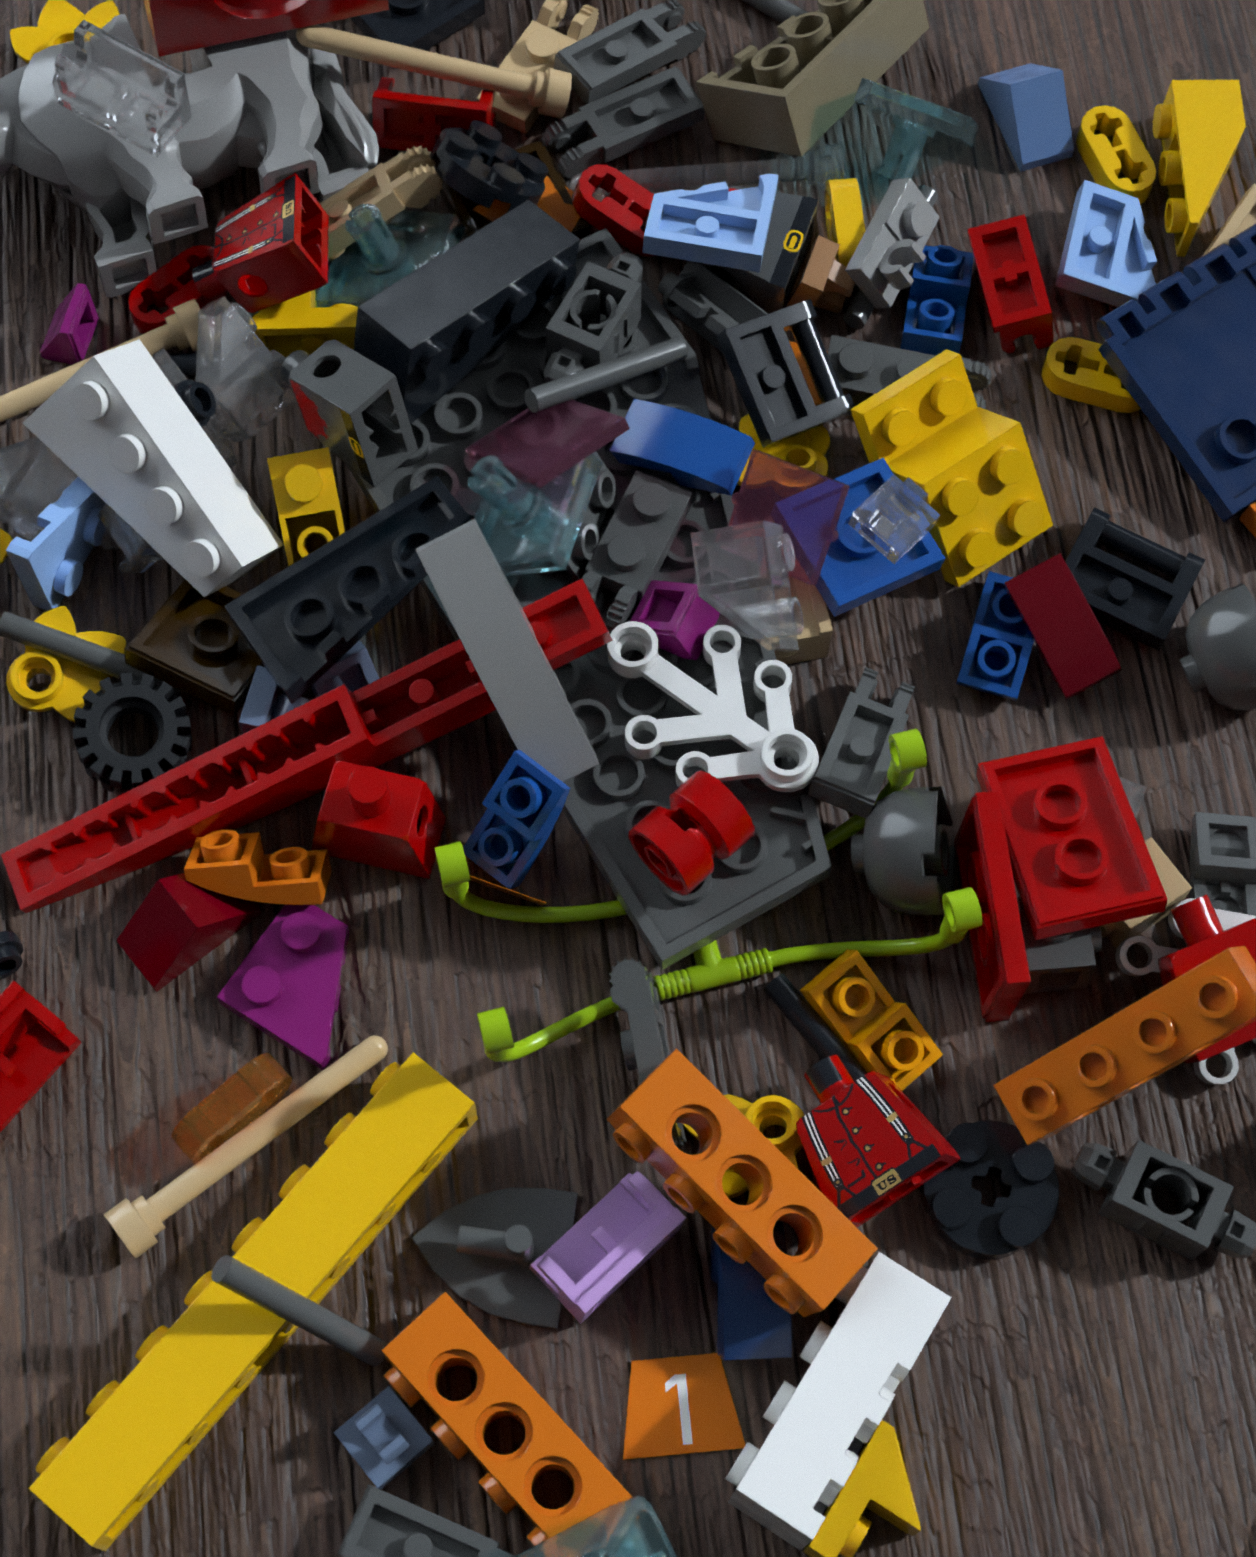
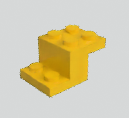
(964, 459)

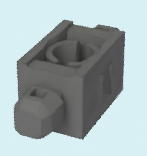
(596, 291)
(1230, 1232)

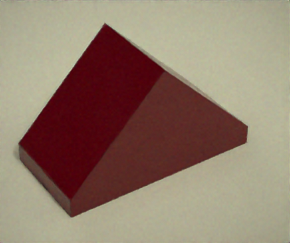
(180, 927)

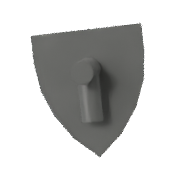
(491, 1241)

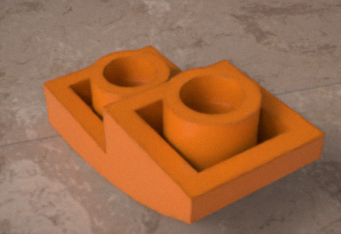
(240, 869)

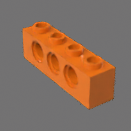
(1132, 1046)
(828, 1242)
(449, 1338)

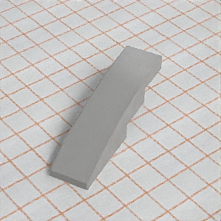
(506, 651)

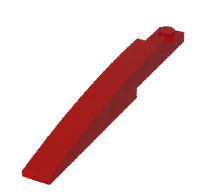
(284, 760)

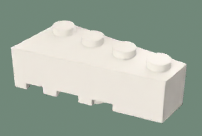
(155, 467)
(837, 1401)

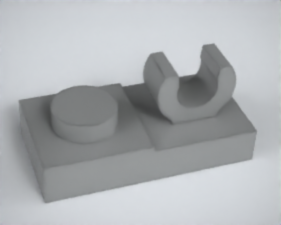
(892, 243)

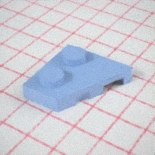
(712, 224)
(1106, 247)
(55, 558)

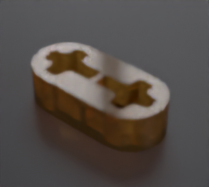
(231, 1107)

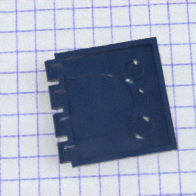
(1193, 367)

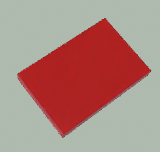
(1072, 838)
(999, 943)

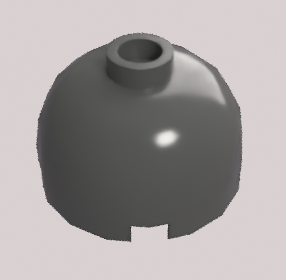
(1224, 649)
(908, 851)

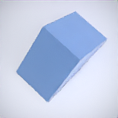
(1030, 113)

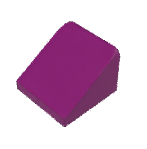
(71, 327)
(676, 617)

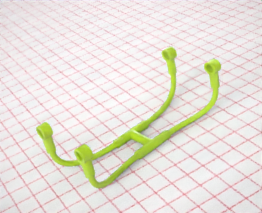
(960, 910)

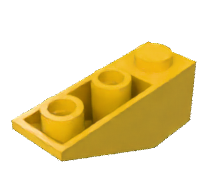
(1199, 138)
(306, 501)

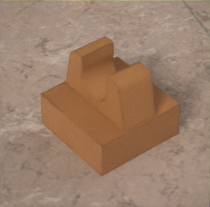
(822, 278)

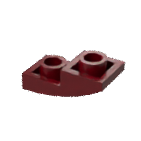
(1063, 626)

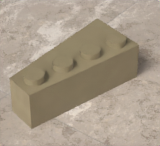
(809, 74)

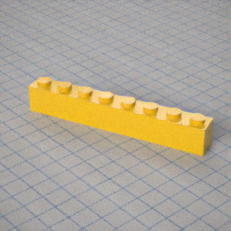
(222, 1339)

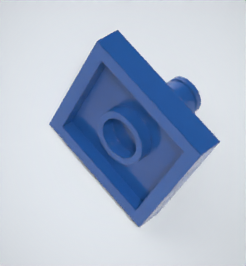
(853, 567)

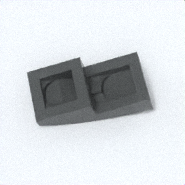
(1224, 861)

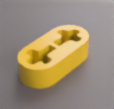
(1123, 154)
(844, 216)
(1093, 380)

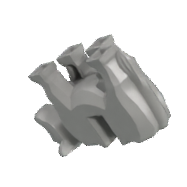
(250, 106)

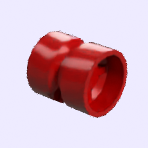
(699, 825)

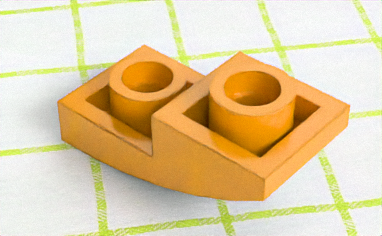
(869, 1022)

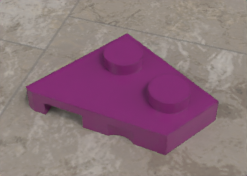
(293, 981)

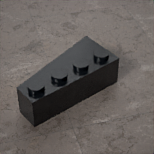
(465, 303)

